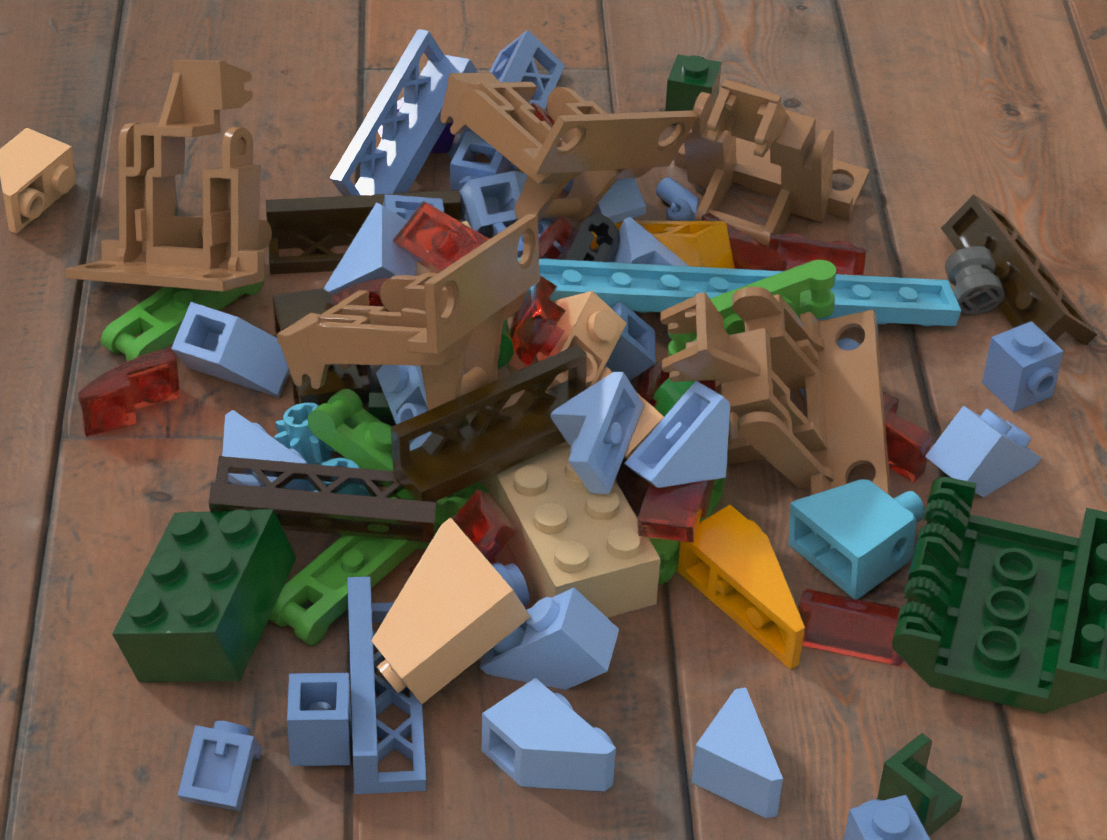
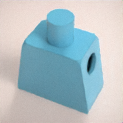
(856, 533)

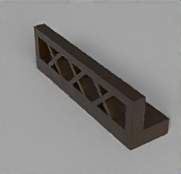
(327, 222)
(1027, 283)
(494, 437)
(324, 510)

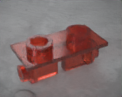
(800, 250)

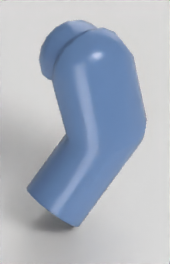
(682, 201)

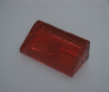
(849, 626)

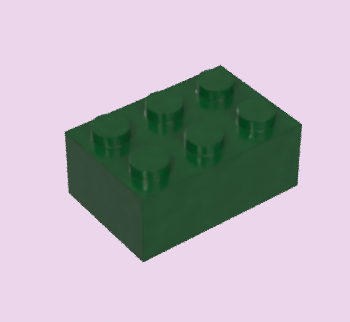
(205, 596)

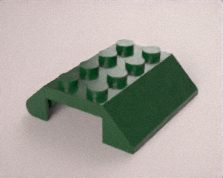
(1005, 606)

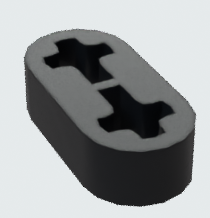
(580, 239)

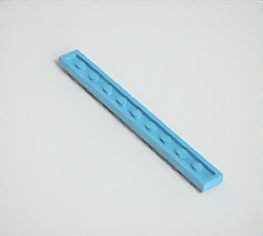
(659, 287)

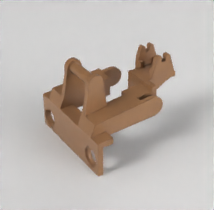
(580, 145)
(768, 151)
(163, 247)
(432, 323)
(784, 354)

